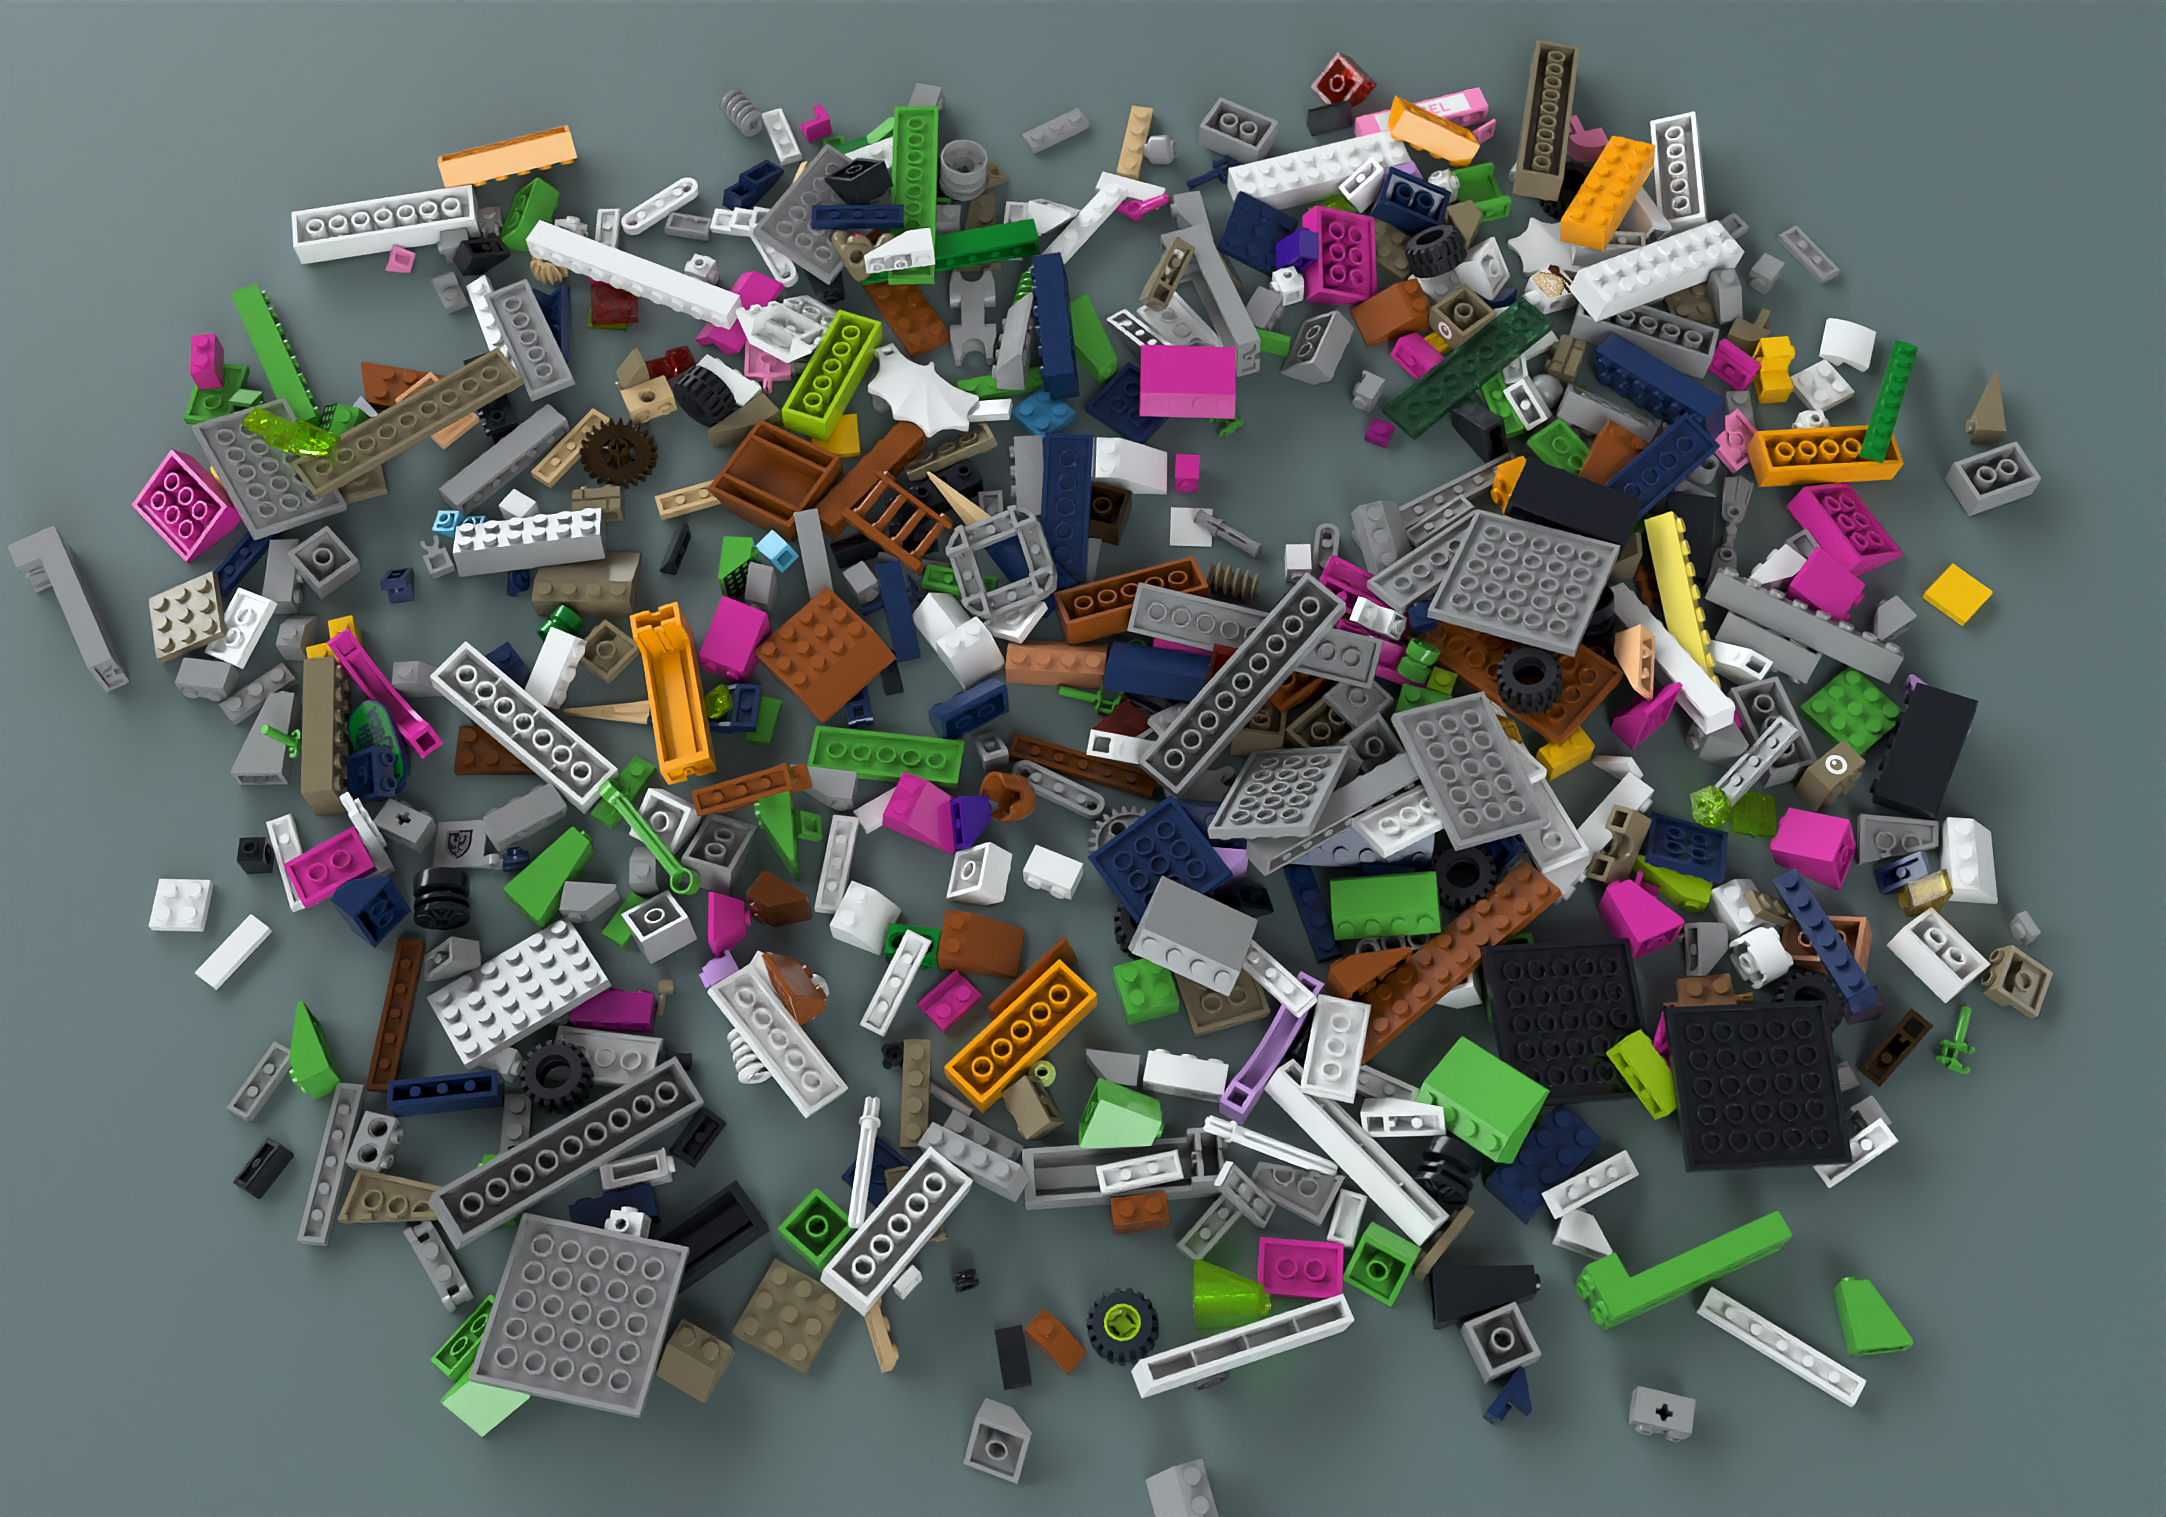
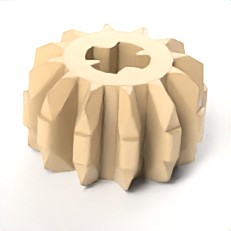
(547, 271)

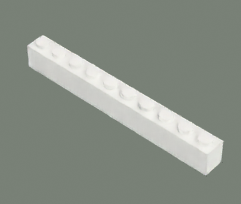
(634, 274)

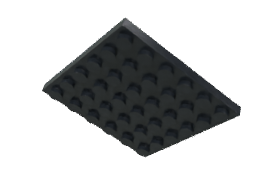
(1562, 1011)
(1756, 1086)

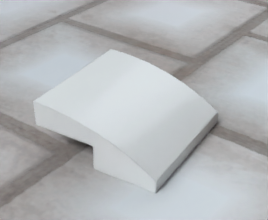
(1847, 343)

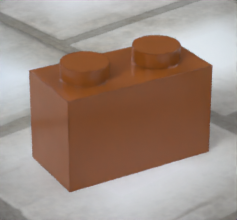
(1139, 1212)

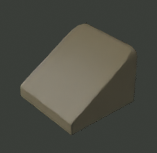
(994, 176)

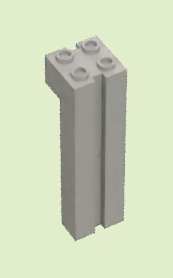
(1219, 297)
(53, 563)
(1069, 1176)

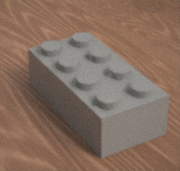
(1758, 707)

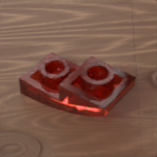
(673, 364)

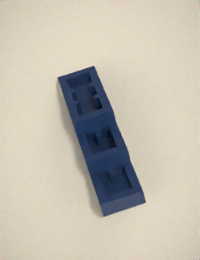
(898, 611)

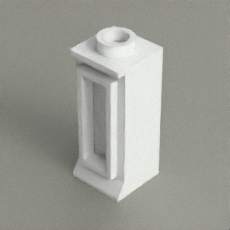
(644, 1168)

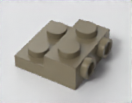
(608, 651)
(2016, 980)

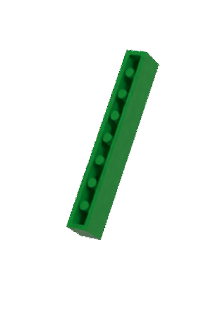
(980, 247)

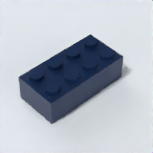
(1543, 1161)

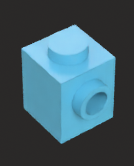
(774, 547)

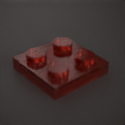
(612, 305)

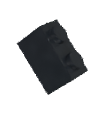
(860, 181)

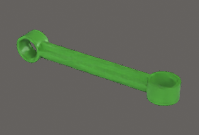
(617, 795)

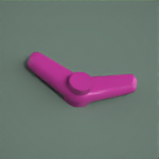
(1136, 209)

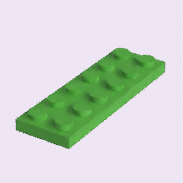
(1564, 449)
(888, 755)

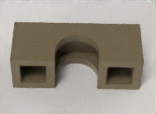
(1628, 834)

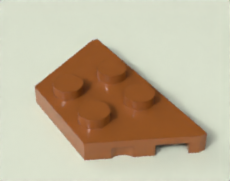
(387, 383)

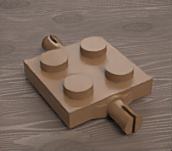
(1707, 991)

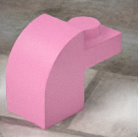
(1585, 145)

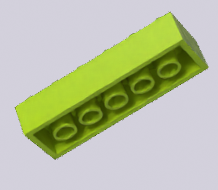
(832, 375)

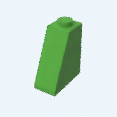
(1868, 1320)

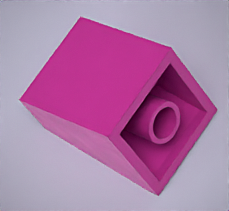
(1826, 586)
(733, 638)
(1815, 846)
(1638, 916)

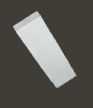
(737, 222)

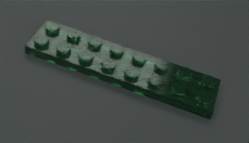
(1468, 368)

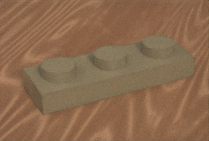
(1442, 1242)

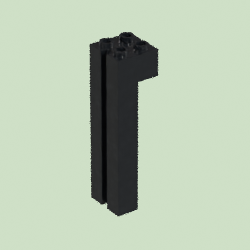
(715, 1232)

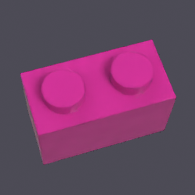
(207, 361)

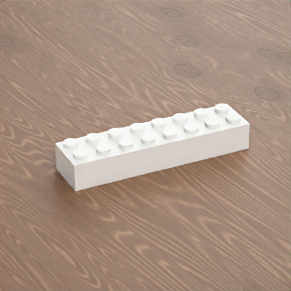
(1313, 172)
(382, 223)
(1655, 270)
(523, 726)

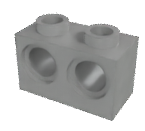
(367, 1143)

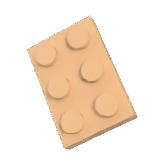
(454, 431)

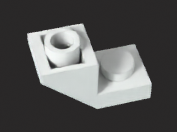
(1378, 619)

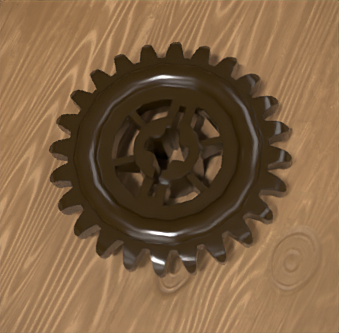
(626, 438)

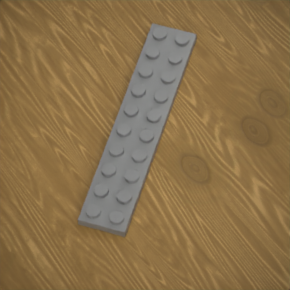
(1207, 622)

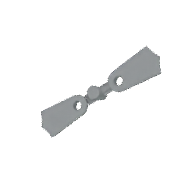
(1734, 498)

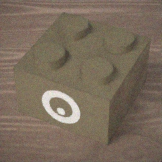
(1460, 316)
(1830, 776)

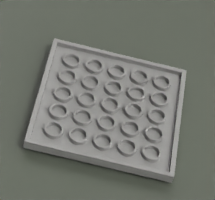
(1524, 582)
(580, 1315)

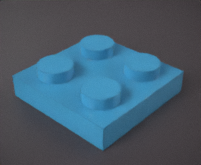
(1041, 414)

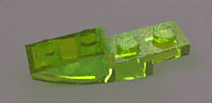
(292, 437)

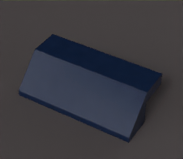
(557, 313)
(1155, 672)

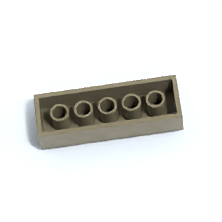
(325, 734)

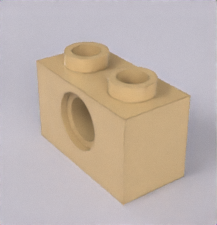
(649, 400)

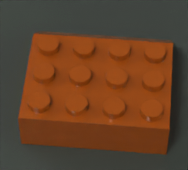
(774, 478)
(824, 655)

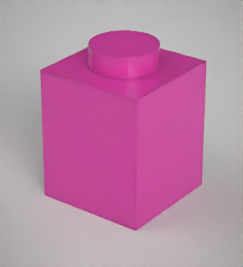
(1187, 473)

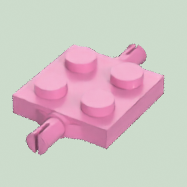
(764, 367)
(1734, 441)

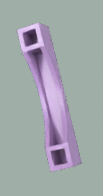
(1251, 1080)

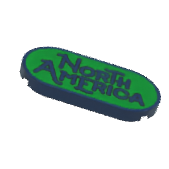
(375, 725)

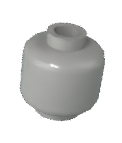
(1160, 149)

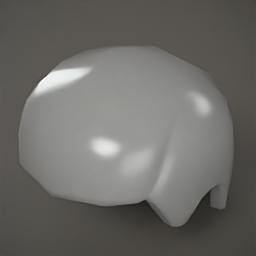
(1549, 389)

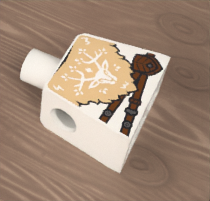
(1550, 290)

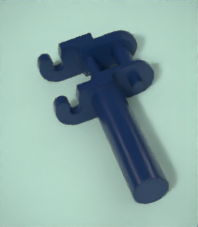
(1216, 173)
(878, 604)

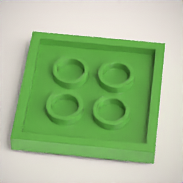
(1851, 711)

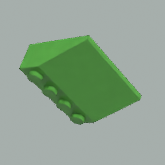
(1484, 1099)

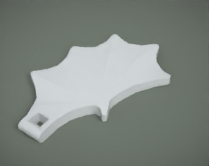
(1542, 246)
(920, 393)

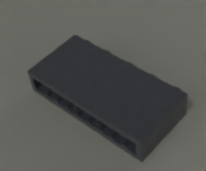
(1572, 504)
(1923, 751)

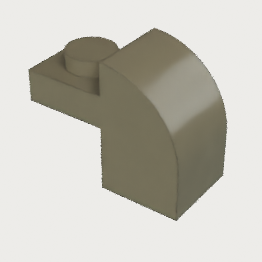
(1747, 335)

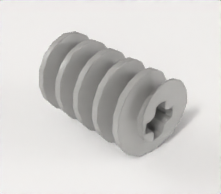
(741, 112)

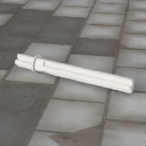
(869, 1123)
(1232, 1132)

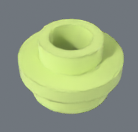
(1043, 1065)

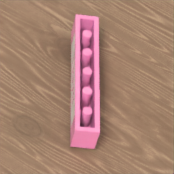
(1461, 108)

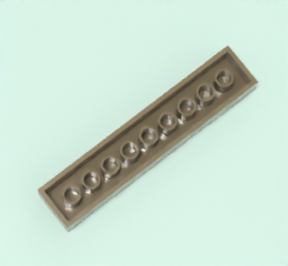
(1546, 121)

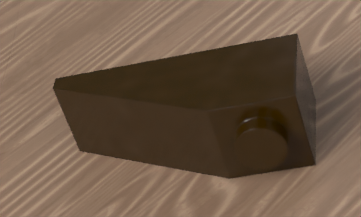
(1895, 1047)

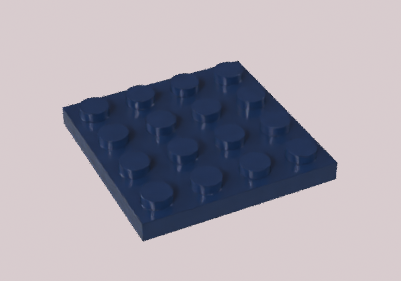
(1157, 846)

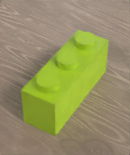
(1645, 1073)

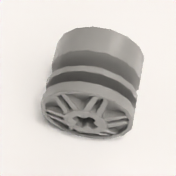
(963, 170)

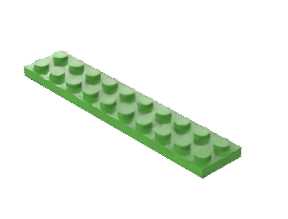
(915, 181)

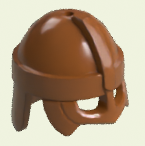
(1013, 794)

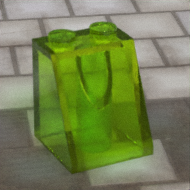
(1226, 1298)

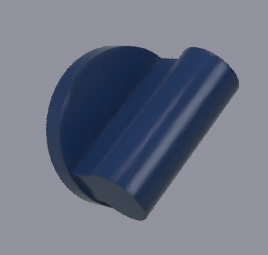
(517, 582)
(515, 859)

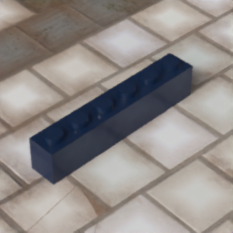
(1825, 941)

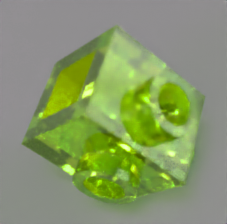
(1710, 807)

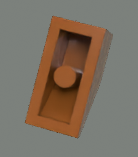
(1055, 1341)

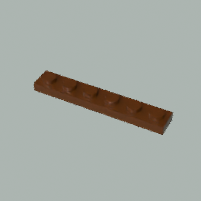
(1083, 766)
(396, 1014)

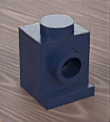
(1418, 619)

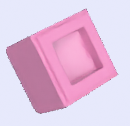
(1485, 131)
(400, 260)

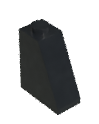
(1480, 429)

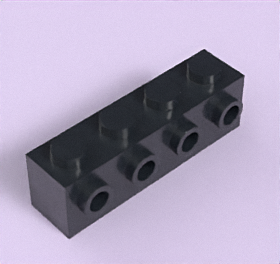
(498, 414)
(960, 477)

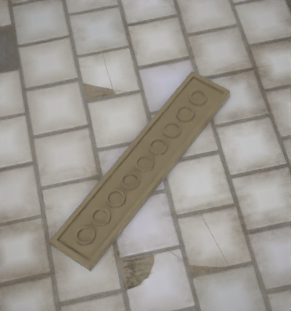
(409, 422)

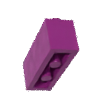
(617, 1011)

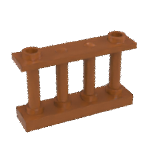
(894, 544)
(750, 788)

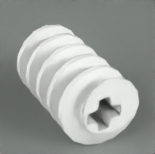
(747, 1063)

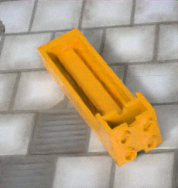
(674, 693)

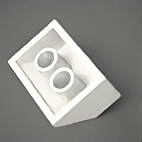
(1969, 860)
(1938, 954)

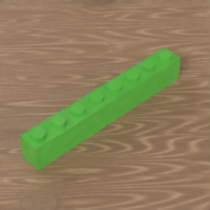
(274, 352)

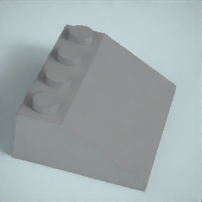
(1194, 936)

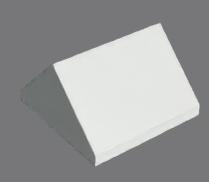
(938, 616)

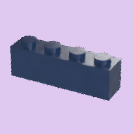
(446, 1093)

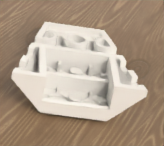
(787, 328)

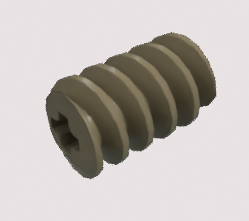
(1232, 581)

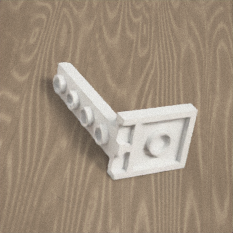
(369, 834)

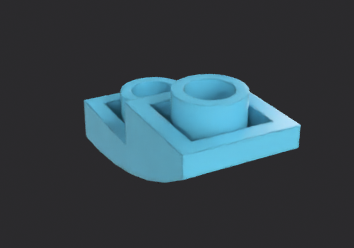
(448, 520)

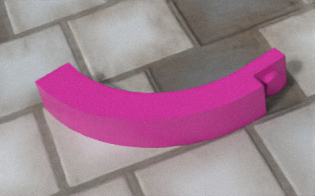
(376, 687)

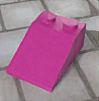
(1645, 716)
(921, 812)

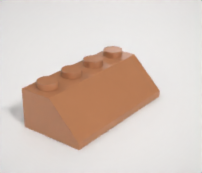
(1056, 663)

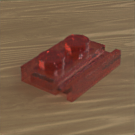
(1124, 721)

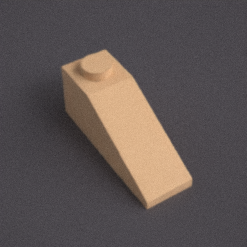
(1636, 656)

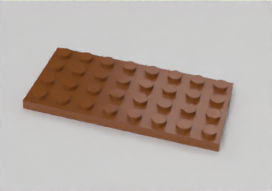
(1475, 660)

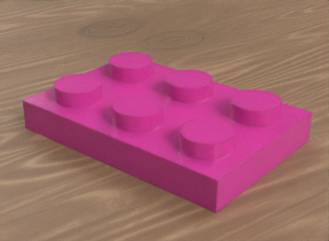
(329, 866)
(1300, 1268)

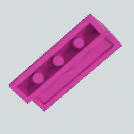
(753, 290)
(1350, 582)
(1390, 654)

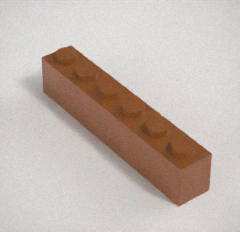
(889, 454)

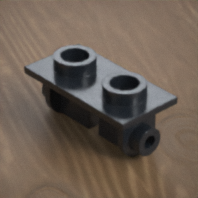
(1150, 703)

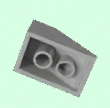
(719, 852)

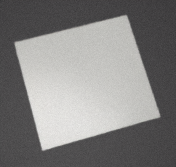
(1187, 533)

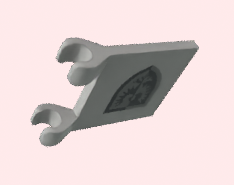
(463, 846)

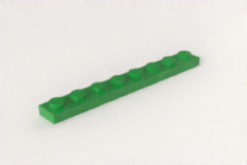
(1888, 402)

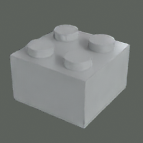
(1500, 1342)

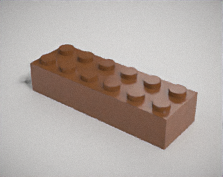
(1107, 604)

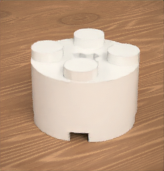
(1760, 956)

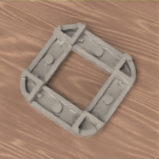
(989, 531)

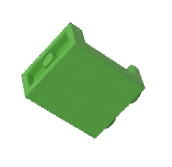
(1480, 186)

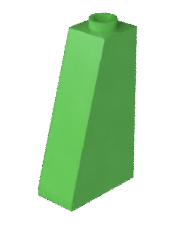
(1091, 342)
(541, 884)

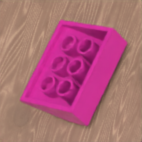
(1346, 257)
(1187, 381)
(186, 506)
(1844, 527)

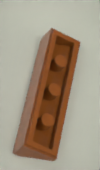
(1060, 950)

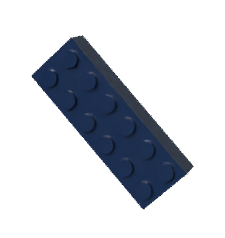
(1054, 326)
(1657, 385)

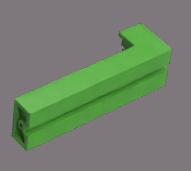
(1620, 1298)

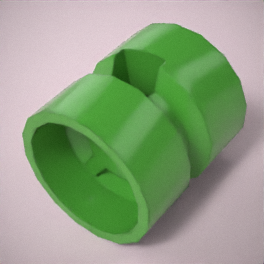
(1419, 658)

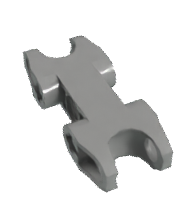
(972, 300)

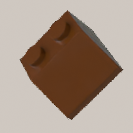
(777, 902)

